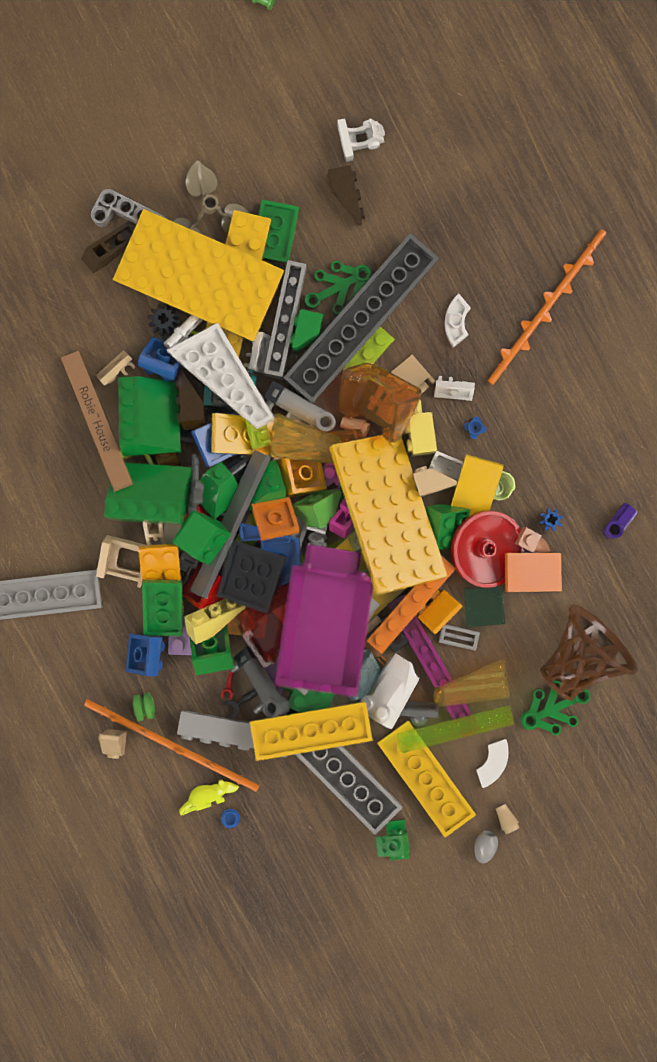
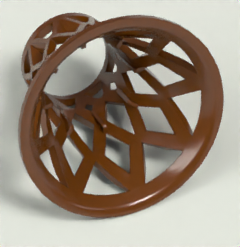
(575, 681)

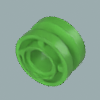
(143, 706)

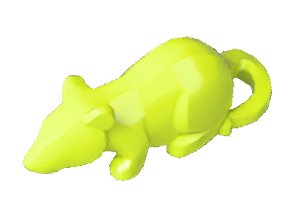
(205, 794)

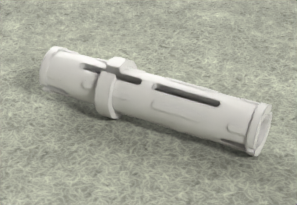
(181, 333)

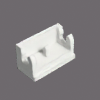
(446, 465)

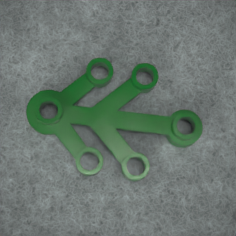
(341, 284)
(550, 710)

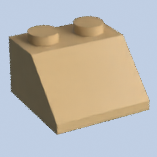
(431, 481)

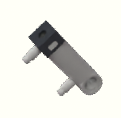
(297, 406)

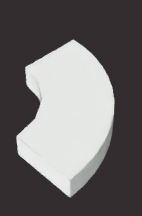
(455, 319)
(495, 763)

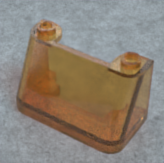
(378, 397)

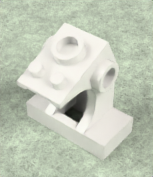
(348, 139)

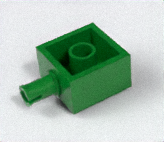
(310, 701)

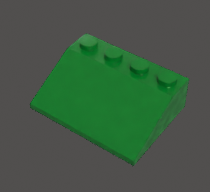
(148, 416)
(156, 495)

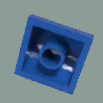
(157, 360)
(144, 654)

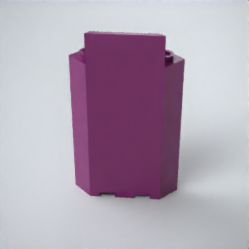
(325, 623)

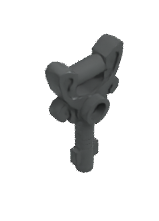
(196, 486)

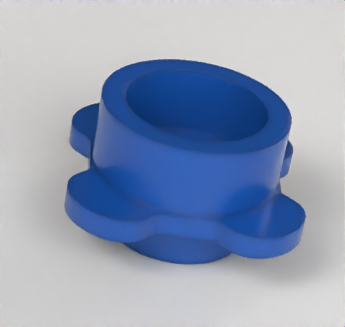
(480, 427)

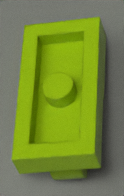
(258, 437)

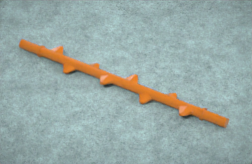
(550, 298)
(170, 744)

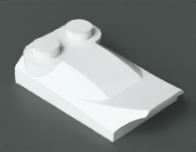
(391, 691)

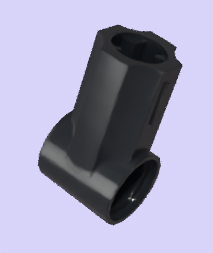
(239, 465)

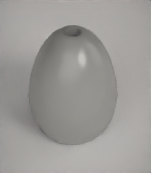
(485, 846)

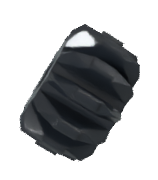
(157, 324)

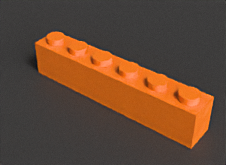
(404, 612)

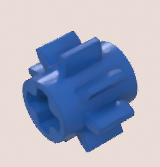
(548, 524)

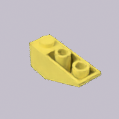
(211, 619)

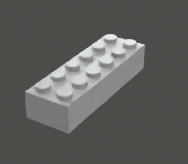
(353, 785)

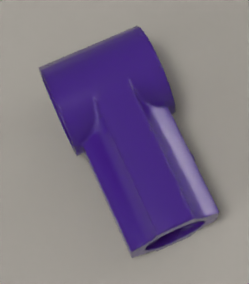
(620, 521)

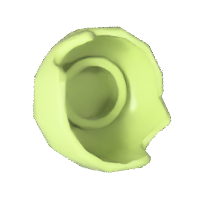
(505, 486)

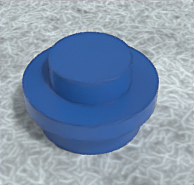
(230, 818)

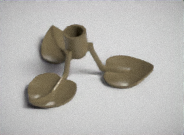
(203, 181)

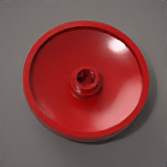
(481, 547)

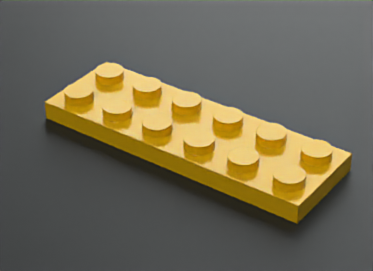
(311, 731)
(428, 783)

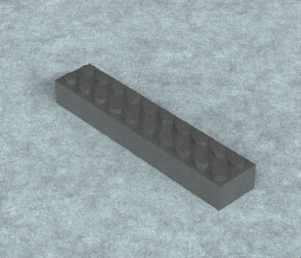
(361, 318)

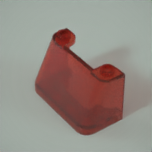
(265, 630)

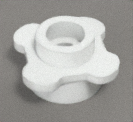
(317, 539)

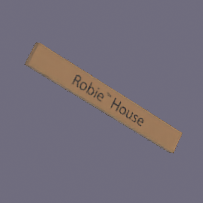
(96, 421)

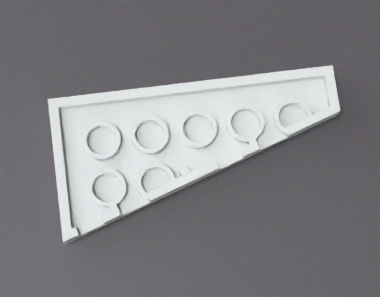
(219, 368)

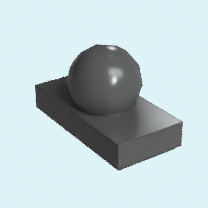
(420, 712)

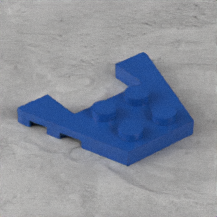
(284, 545)

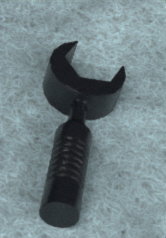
(247, 697)

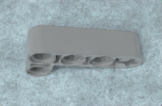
(116, 208)

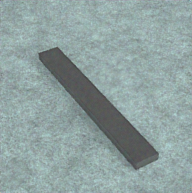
(232, 520)

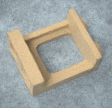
(109, 557)

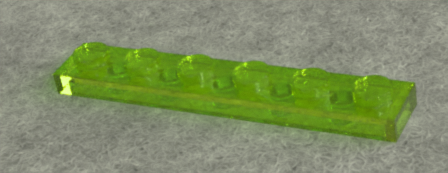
(455, 729)

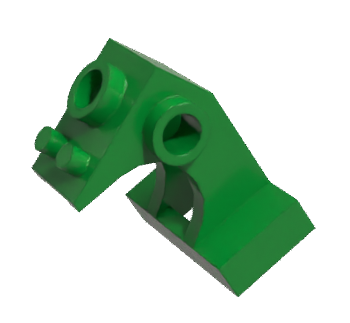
(395, 842)

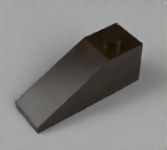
(107, 248)

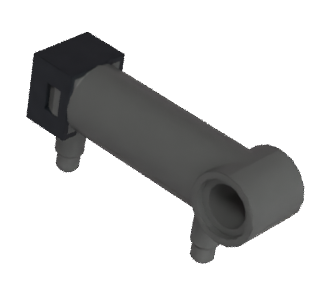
(272, 702)

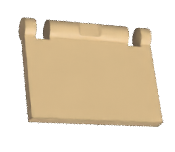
(413, 373)

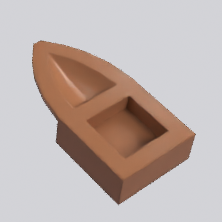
(532, 541)

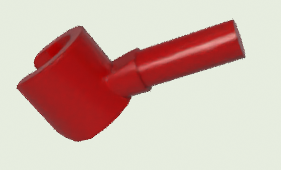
(228, 685)

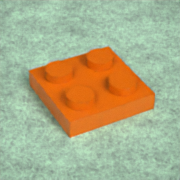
(275, 518)

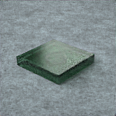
(484, 606)

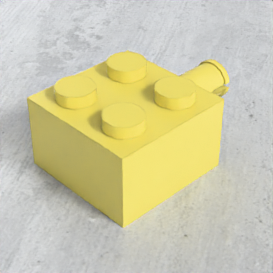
(421, 433)

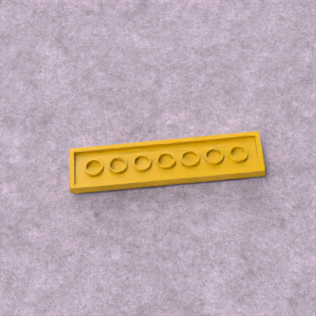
(249, 235)

